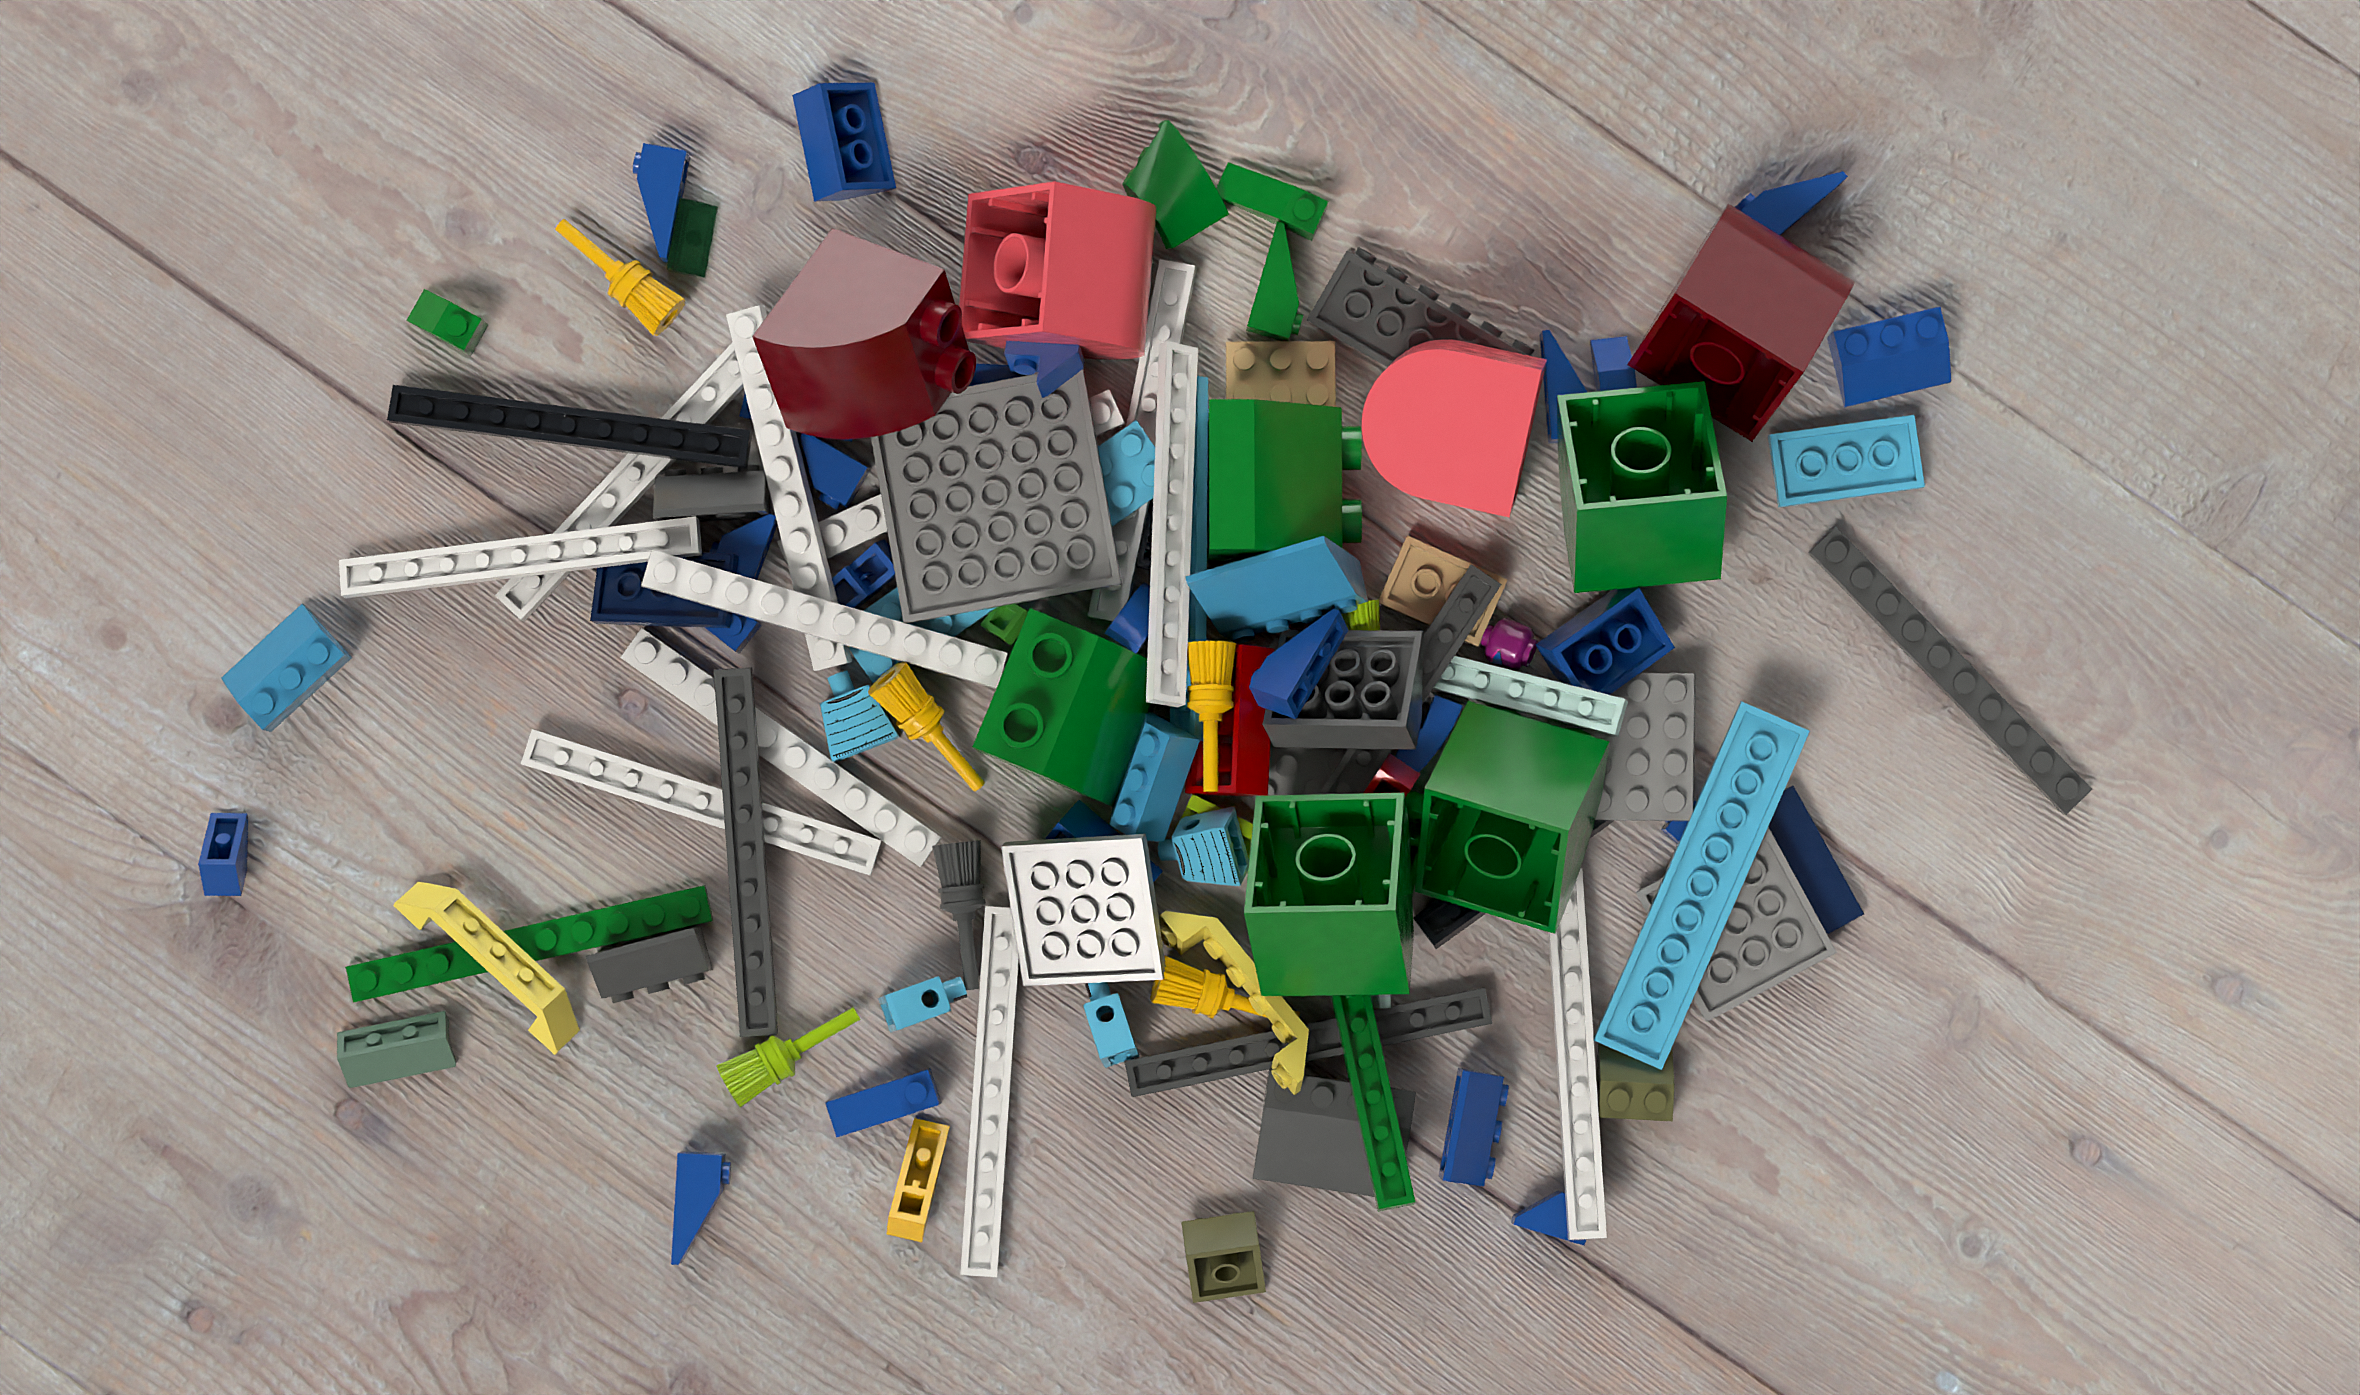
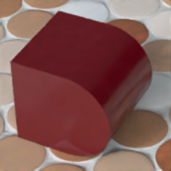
(1743, 321)

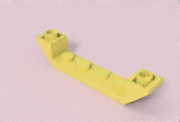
(1187, 930)
(498, 955)

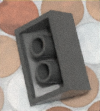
(712, 494)
(650, 964)

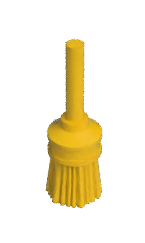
(630, 284)
(1210, 697)
(919, 716)
(1197, 990)

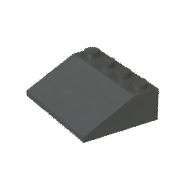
(1363, 698)
(1317, 1135)

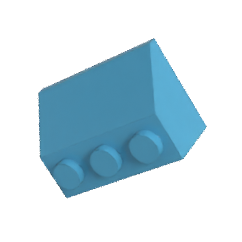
(285, 669)
(1153, 779)

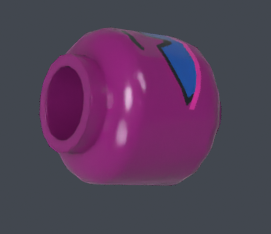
(1509, 644)

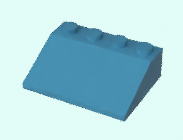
(1279, 589)

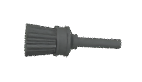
(961, 896)

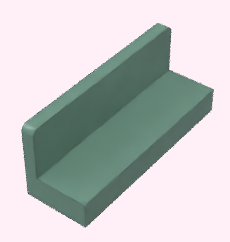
(395, 1049)

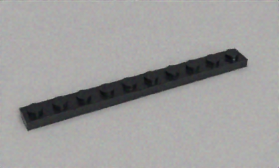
(570, 426)

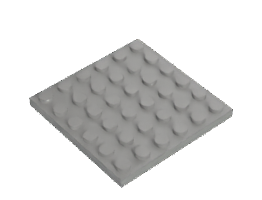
(997, 500)

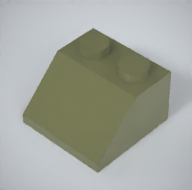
(1633, 1088)
(1223, 1256)

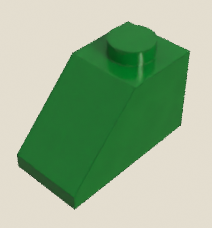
(447, 322)

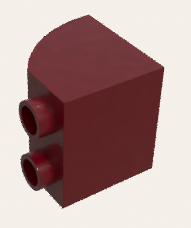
(863, 342)

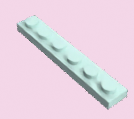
(1533, 695)

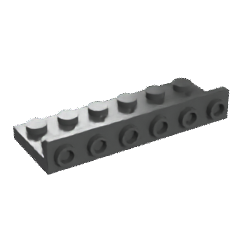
(1388, 316)

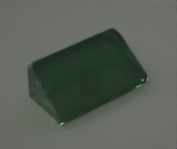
(692, 238)

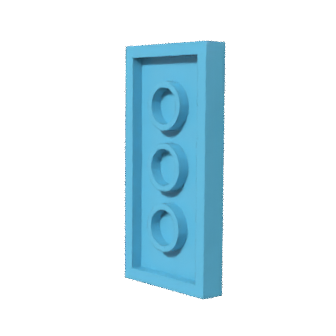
(1846, 461)

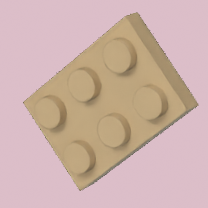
(1282, 371)
(1424, 581)

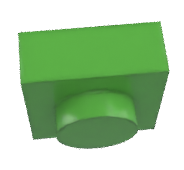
(1005, 622)

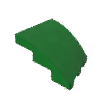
(1177, 185)

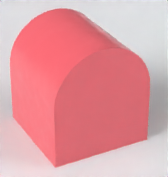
(1058, 269)
(1454, 423)

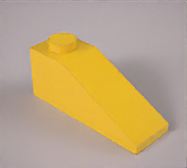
(917, 1180)

